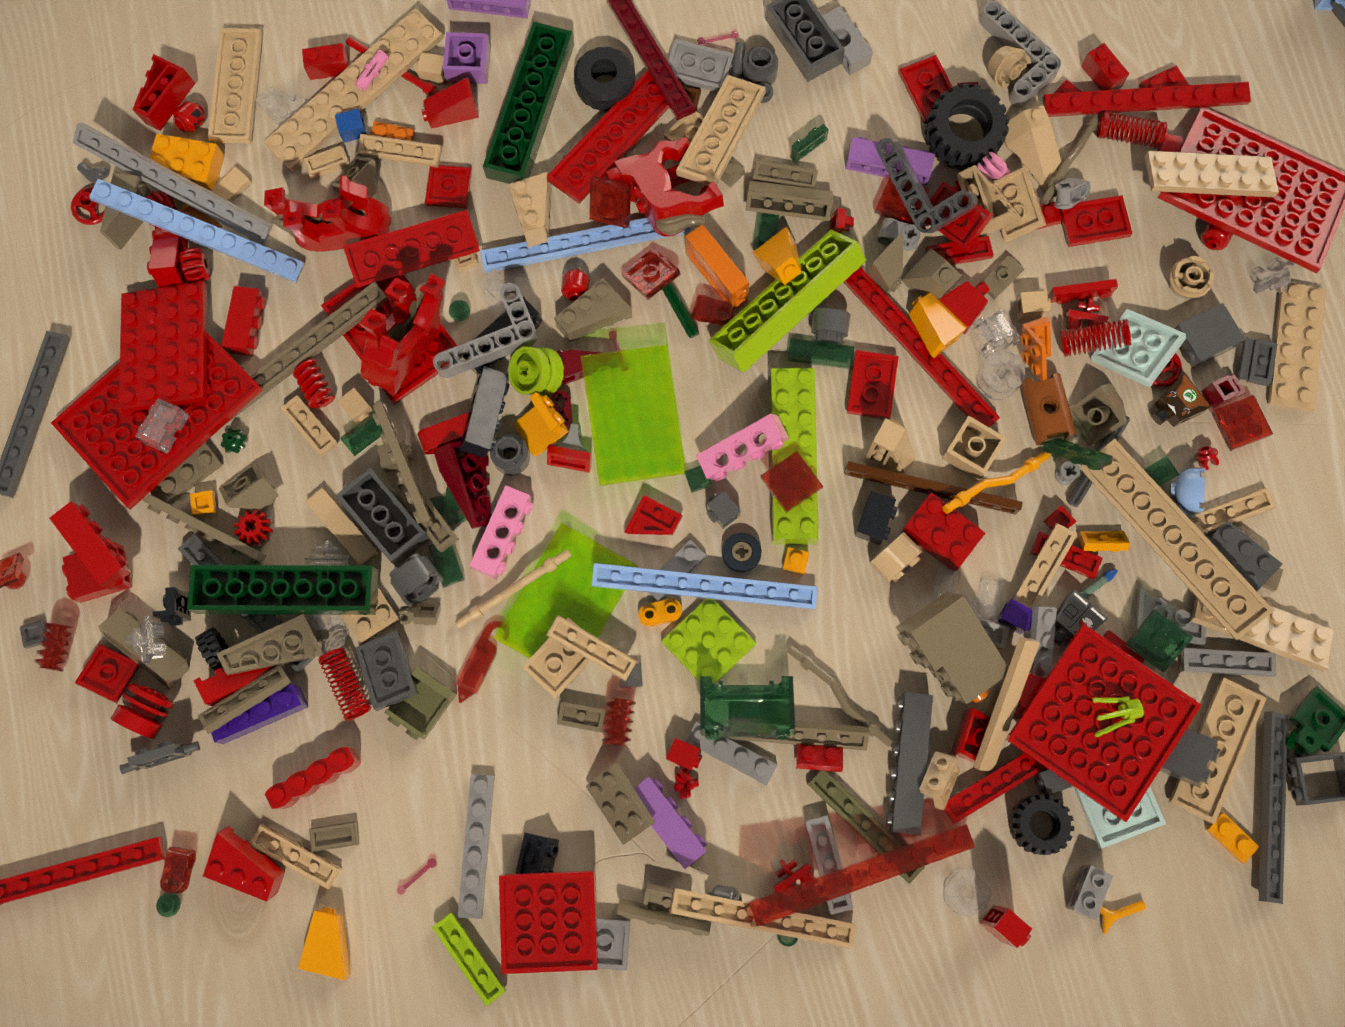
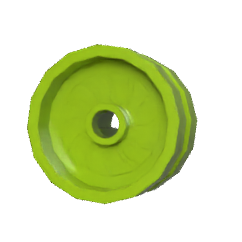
(535, 370)

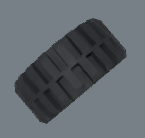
(977, 104)

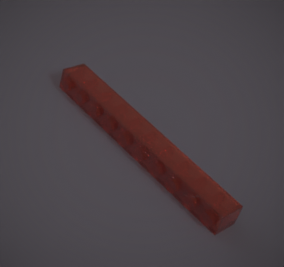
(858, 875)

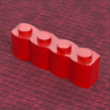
(309, 781)

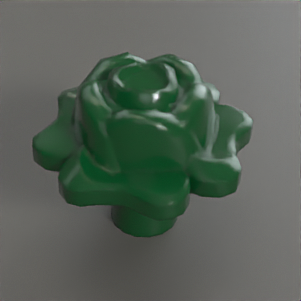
(233, 440)

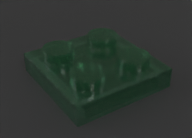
(1158, 640)

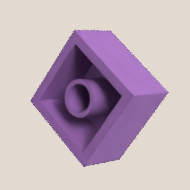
(466, 57)

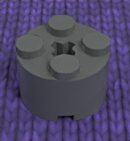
(415, 579)

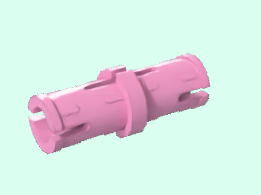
(364, 81)

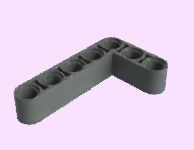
(917, 191)

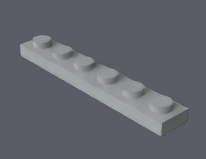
(476, 846)

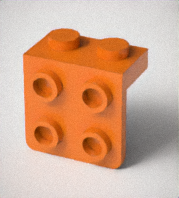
(1036, 345)

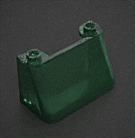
(747, 709)

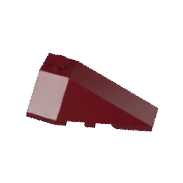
(467, 482)

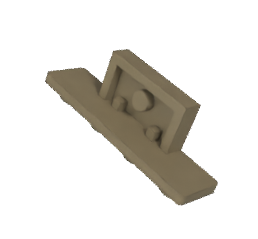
(656, 911)

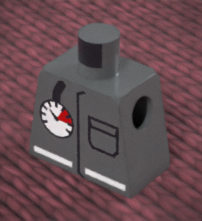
(1074, 612)

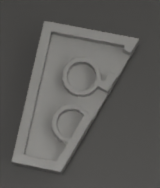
(1182, 618)

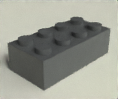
(805, 36)
(382, 517)

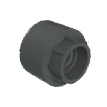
(760, 65)
(830, 325)
(508, 443)

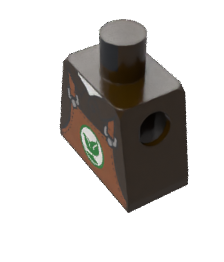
(1180, 403)

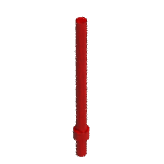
(427, 87)

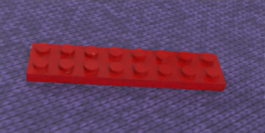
(609, 139)

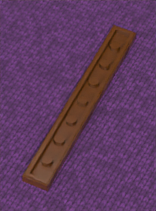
(927, 486)

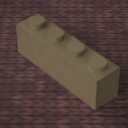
(789, 200)
(164, 669)

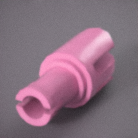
(994, 167)

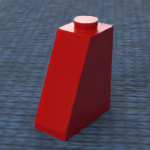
(450, 105)

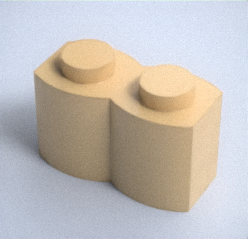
(896, 558)

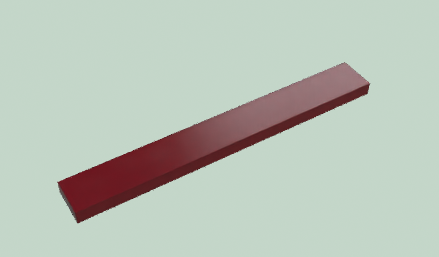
(652, 58)

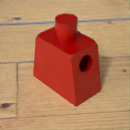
(966, 302)

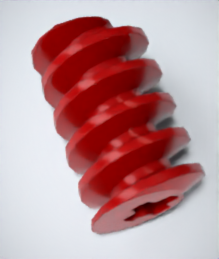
(312, 384)

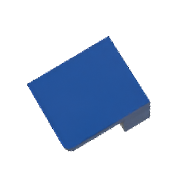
(350, 125)

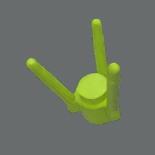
(1128, 710)

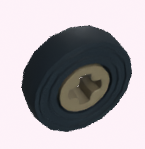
(750, 559)

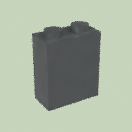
(1209, 335)
(1192, 758)

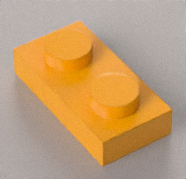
(1104, 541)
(1232, 838)

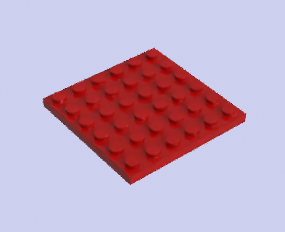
(1063, 721)

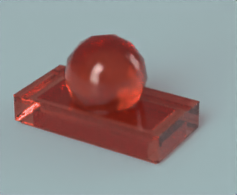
(11, 572)

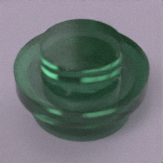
(459, 310)
(168, 904)

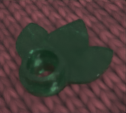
(447, 507)

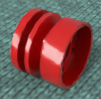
(142, 710)

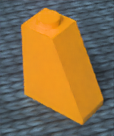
(779, 257)
(935, 324)
(326, 945)

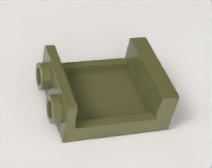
(423, 710)

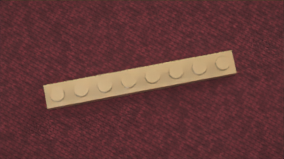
(733, 913)

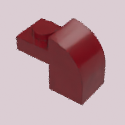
(1223, 391)

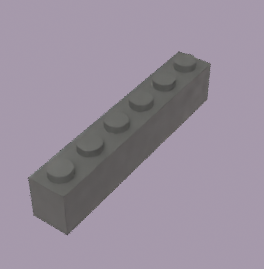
(911, 763)

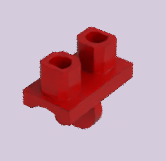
(1075, 317)
(803, 873)

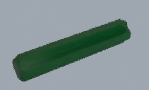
(680, 310)

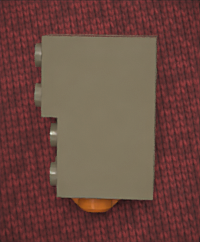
(954, 648)

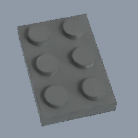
(1245, 555)
(386, 670)

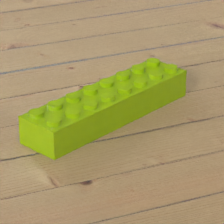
(784, 306)
(795, 404)

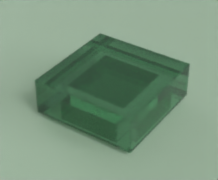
(696, 479)

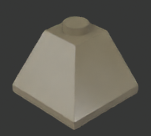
(360, 171)
(888, 267)
(932, 275)
(1099, 413)
(249, 489)

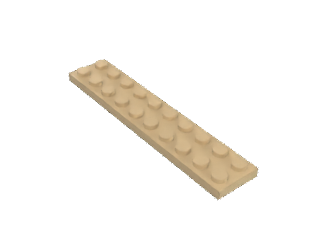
(316, 120)
(1179, 542)

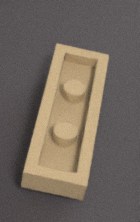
(309, 426)

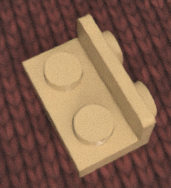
(940, 778)

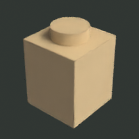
(430, 68)
(1032, 305)
(355, 406)

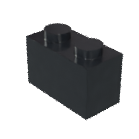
(875, 518)

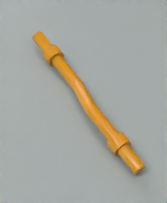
(964, 497)

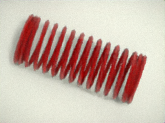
(1156, 137)
(1124, 329)
(332, 661)

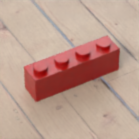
(90, 545)

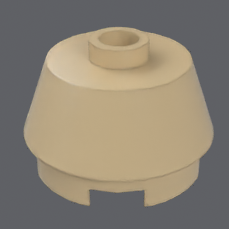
(1008, 65)
(1191, 277)

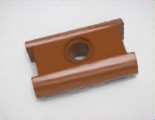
(1051, 394)

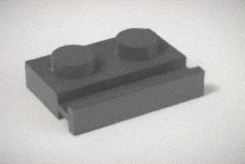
(1257, 361)

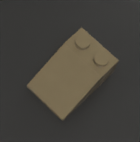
(116, 225)

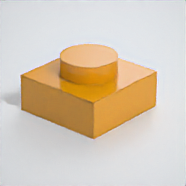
(203, 503)
(796, 560)

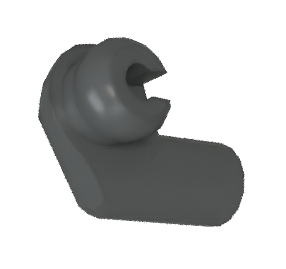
(92, 174)

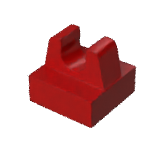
(840, 221)

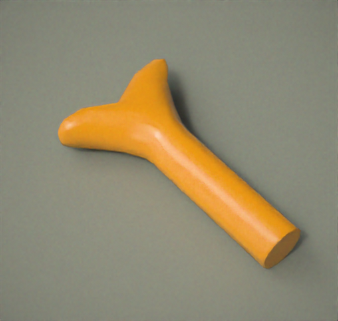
(1110, 916)

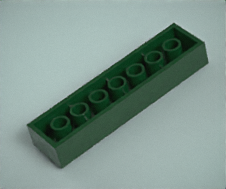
(529, 103)
(283, 589)

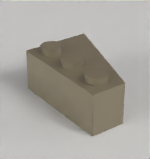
(592, 311)

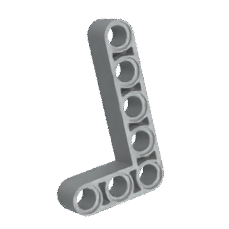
(1029, 43)
(492, 340)

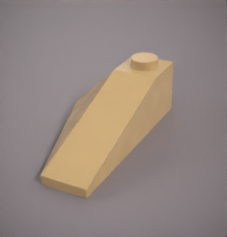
(1034, 144)

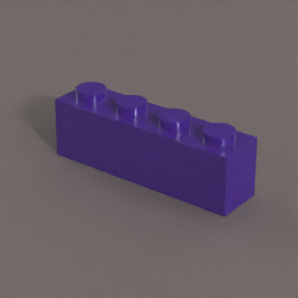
(273, 708)

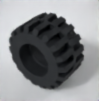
(1060, 824)

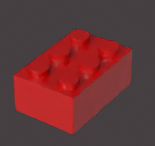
(943, 535)

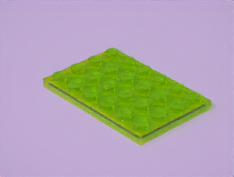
(633, 415)
(562, 593)

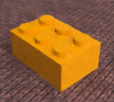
(189, 158)

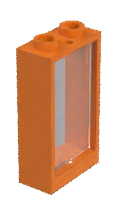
(716, 267)

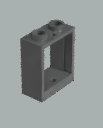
(1299, 790)

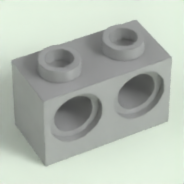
(1089, 892)

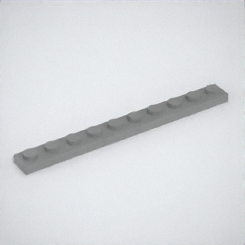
(171, 183)

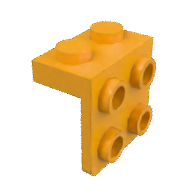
(540, 425)

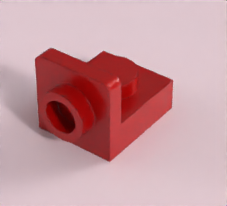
(1051, 215)

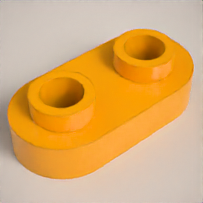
(660, 612)

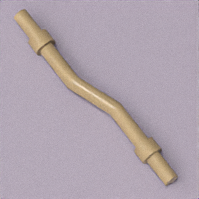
(477, 611)

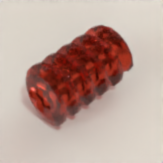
(53, 647)
(618, 722)

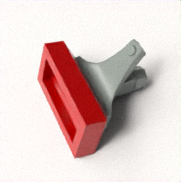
(570, 452)

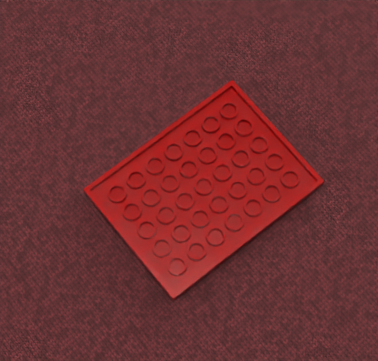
(1293, 223)
(108, 438)

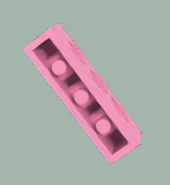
(712, 457)
(508, 500)

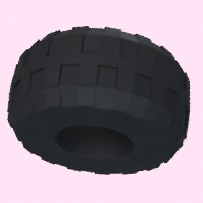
(603, 62)

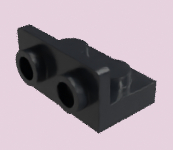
(175, 607)
(537, 854)

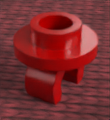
(1205, 454)

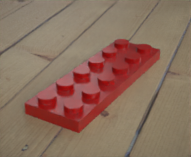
(411, 248)

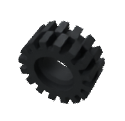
(210, 644)

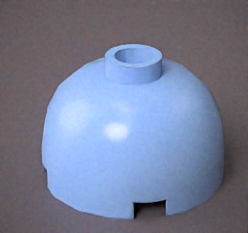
(1189, 489)

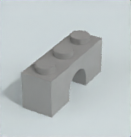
(857, 52)

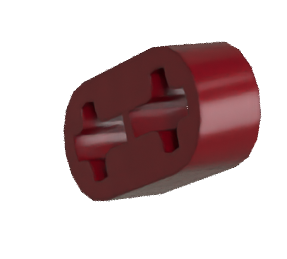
(567, 408)

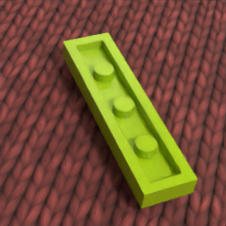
(469, 959)

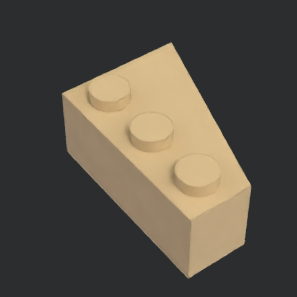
(989, 198)
(533, 206)
(891, 448)

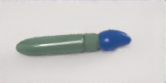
(1094, 586)

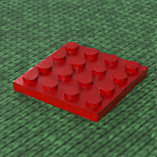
(548, 922)

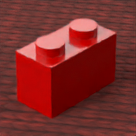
(325, 61)
(1105, 68)

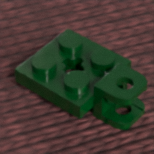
(1309, 731)

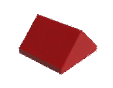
(970, 734)

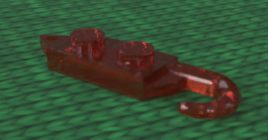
(478, 664)

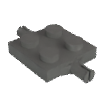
(163, 754)

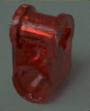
(710, 310)
(177, 867)

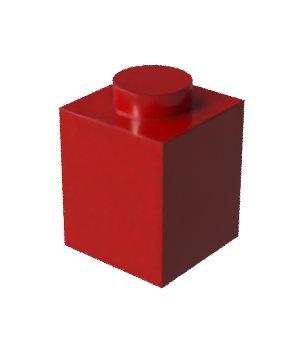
(684, 755)

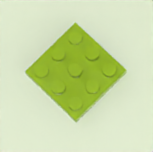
(708, 641)

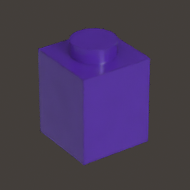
(1016, 616)

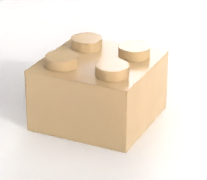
(974, 448)

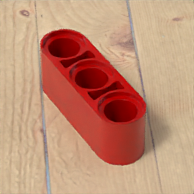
(442, 433)

